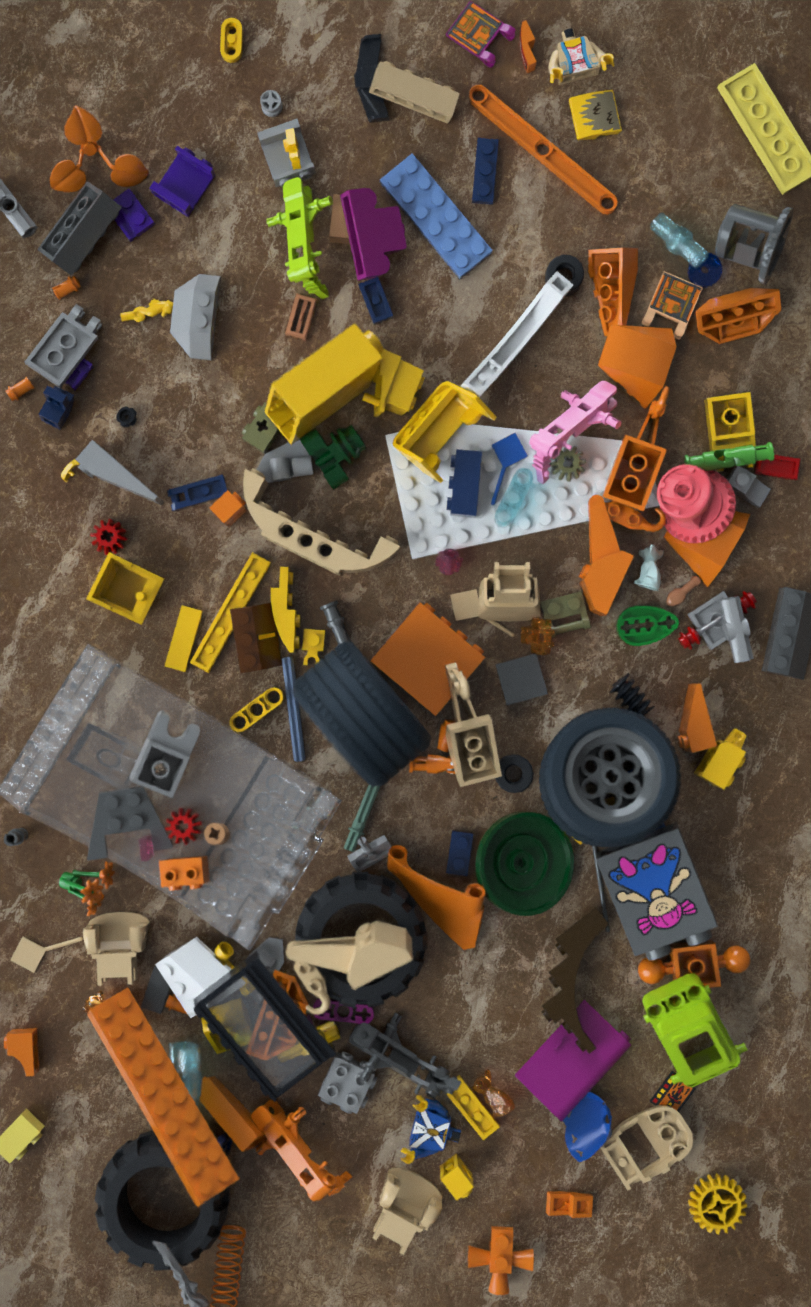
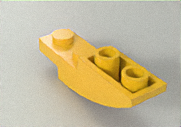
(285, 619)

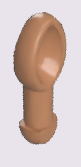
(678, 595)

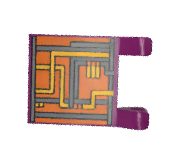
(476, 31)

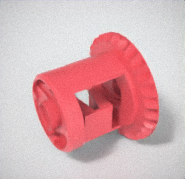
(696, 503)

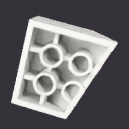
(191, 971)

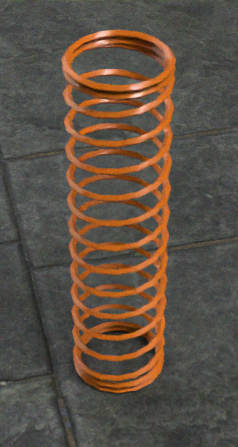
(240, 1237)

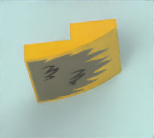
(595, 115)

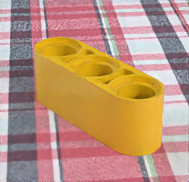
(247, 714)

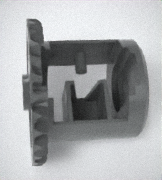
(751, 254)

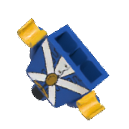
(429, 1130)

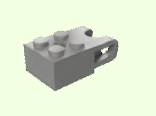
(164, 749)

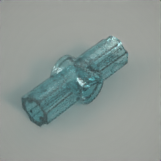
(679, 240)

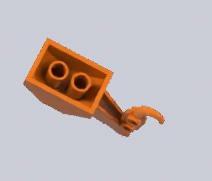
(637, 463)
(607, 563)

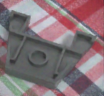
(125, 812)

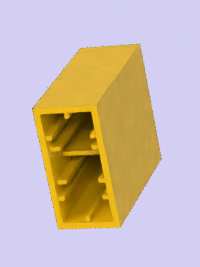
(324, 382)

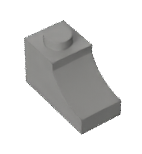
(748, 486)

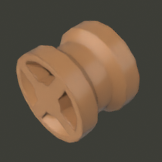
(221, 832)

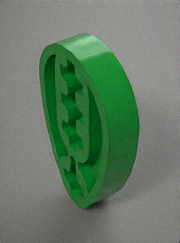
(641, 613)

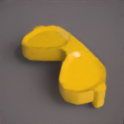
(67, 472)

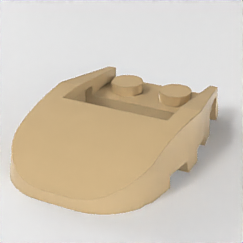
(667, 1135)

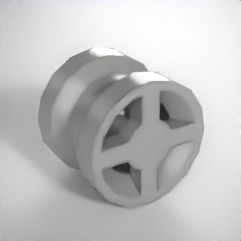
(270, 98)

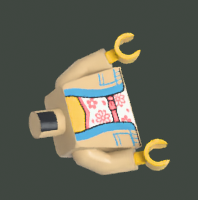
(576, 59)

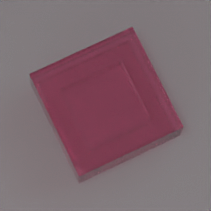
(146, 848)

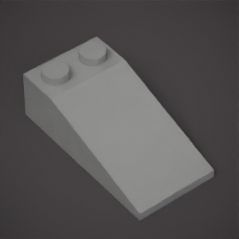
(99, 463)

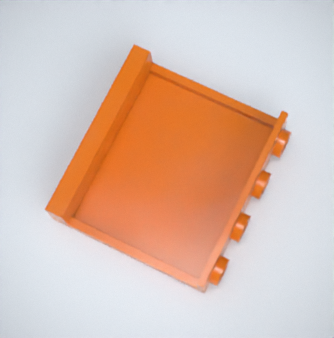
(418, 657)

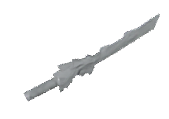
(188, 1287)

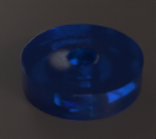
(708, 279)

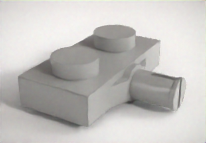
(369, 853)

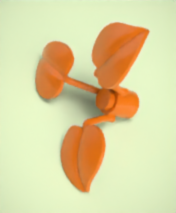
(85, 131)

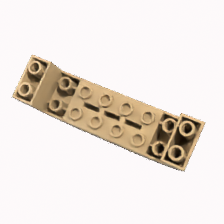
(274, 525)

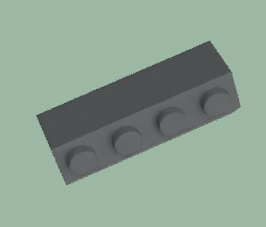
(79, 228)
(789, 634)

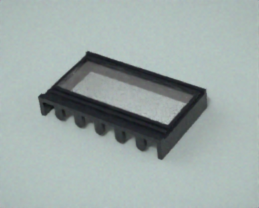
(263, 1027)

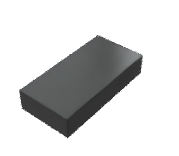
(156, 992)

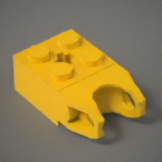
(734, 434)

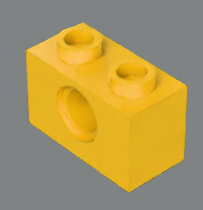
(456, 1177)

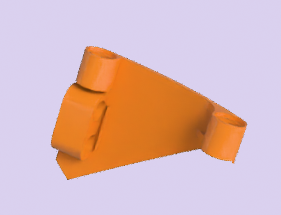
(452, 910)

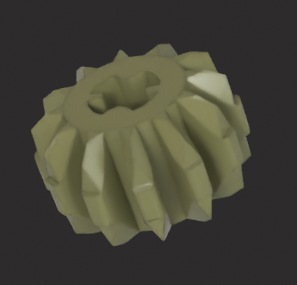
(575, 466)

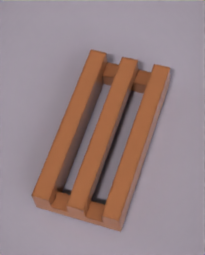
(297, 334)

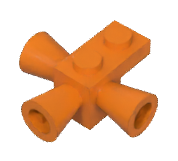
(500, 1258)

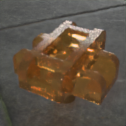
(535, 638)

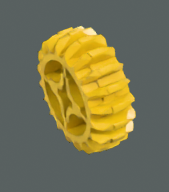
(734, 1200)

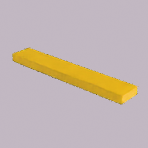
(222, 625)

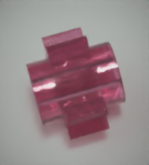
(448, 561)

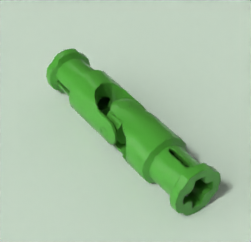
(732, 457)

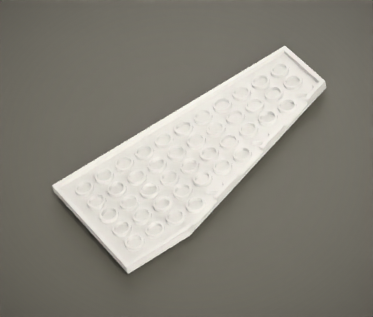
(543, 508)

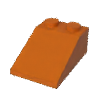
(695, 723)

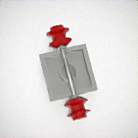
(709, 621)

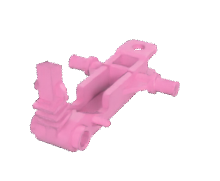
(583, 413)

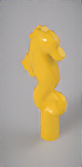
(155, 308)

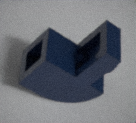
(57, 406)

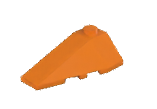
(614, 282)

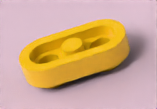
(231, 41)

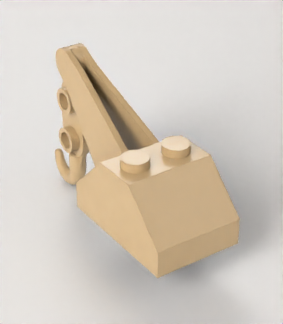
(472, 740)
(365, 957)

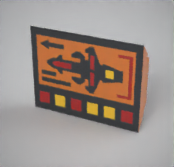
(672, 1094)

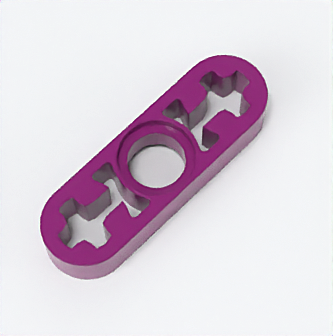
(358, 1017)

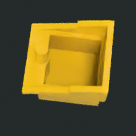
(394, 385)
(125, 588)

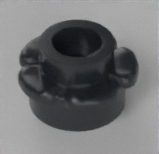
(121, 417)

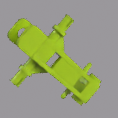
(298, 219)

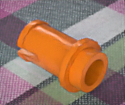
(67, 287)
(19, 389)
(174, 1004)

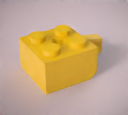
(722, 761)

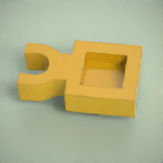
(292, 147)
(313, 642)

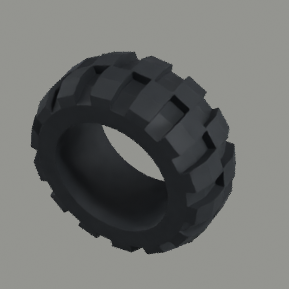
(375, 890)
(130, 1233)

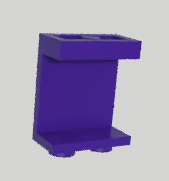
(184, 181)

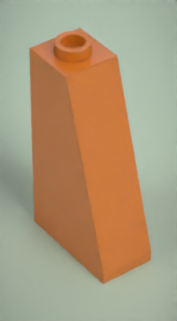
(230, 1114)

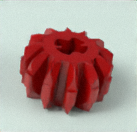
(113, 529)
(187, 819)

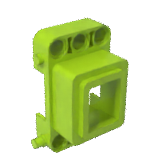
(684, 1018)

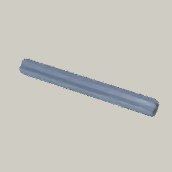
(293, 710)

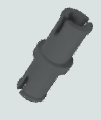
(15, 836)

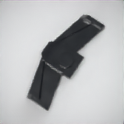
(366, 67)

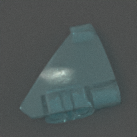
(188, 1061)

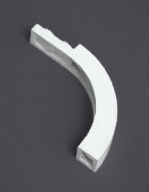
(518, 335)

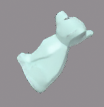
(650, 573)

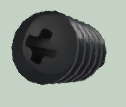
(630, 696)

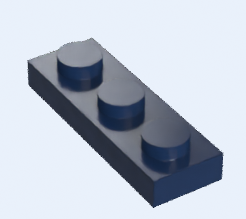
(485, 171)

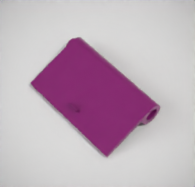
(563, 1073)

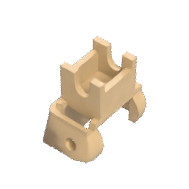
(511, 594)
(114, 942)
(405, 1203)

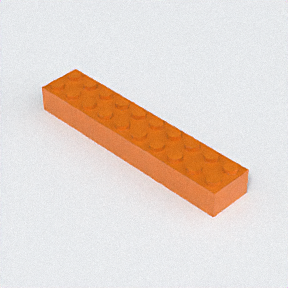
(162, 1096)

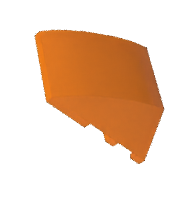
(638, 359)
(709, 557)

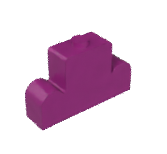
(371, 232)

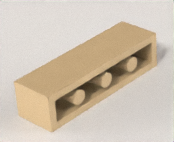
(414, 92)

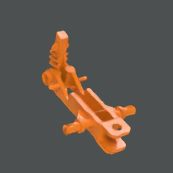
(284, 1137)

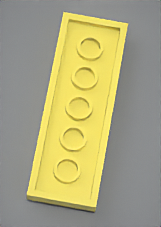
(767, 128)

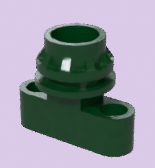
(345, 445)

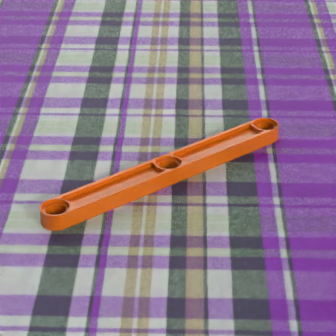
(554, 160)

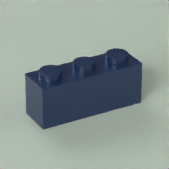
(464, 483)

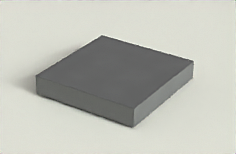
(521, 679)

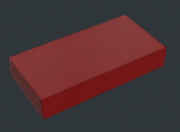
(781, 467)

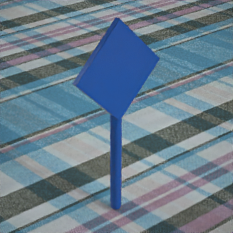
(508, 452)

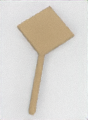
(467, 606)
(29, 954)

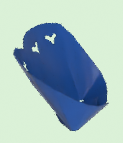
(588, 1126)

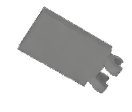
(64, 346)

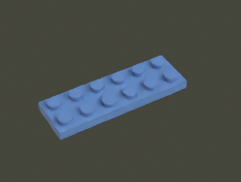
(436, 216)

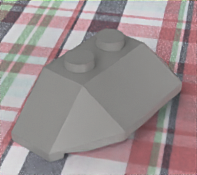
(195, 315)

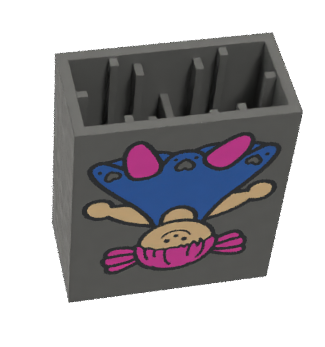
(657, 892)

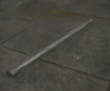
(600, 888)

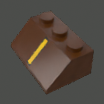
(255, 637)

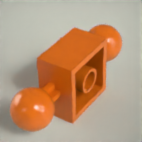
(695, 959)

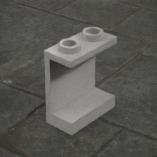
(279, 160)

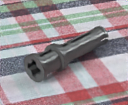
(335, 621)

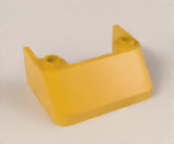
(436, 423)

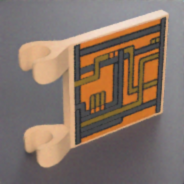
(673, 300)

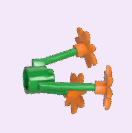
(73, 882)

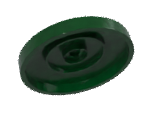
(524, 863)

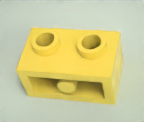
(19, 1135)

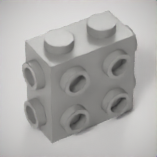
(343, 1084)

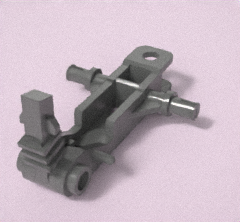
(400, 1059)

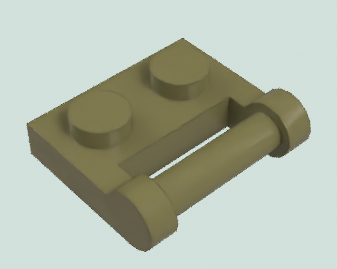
(565, 607)

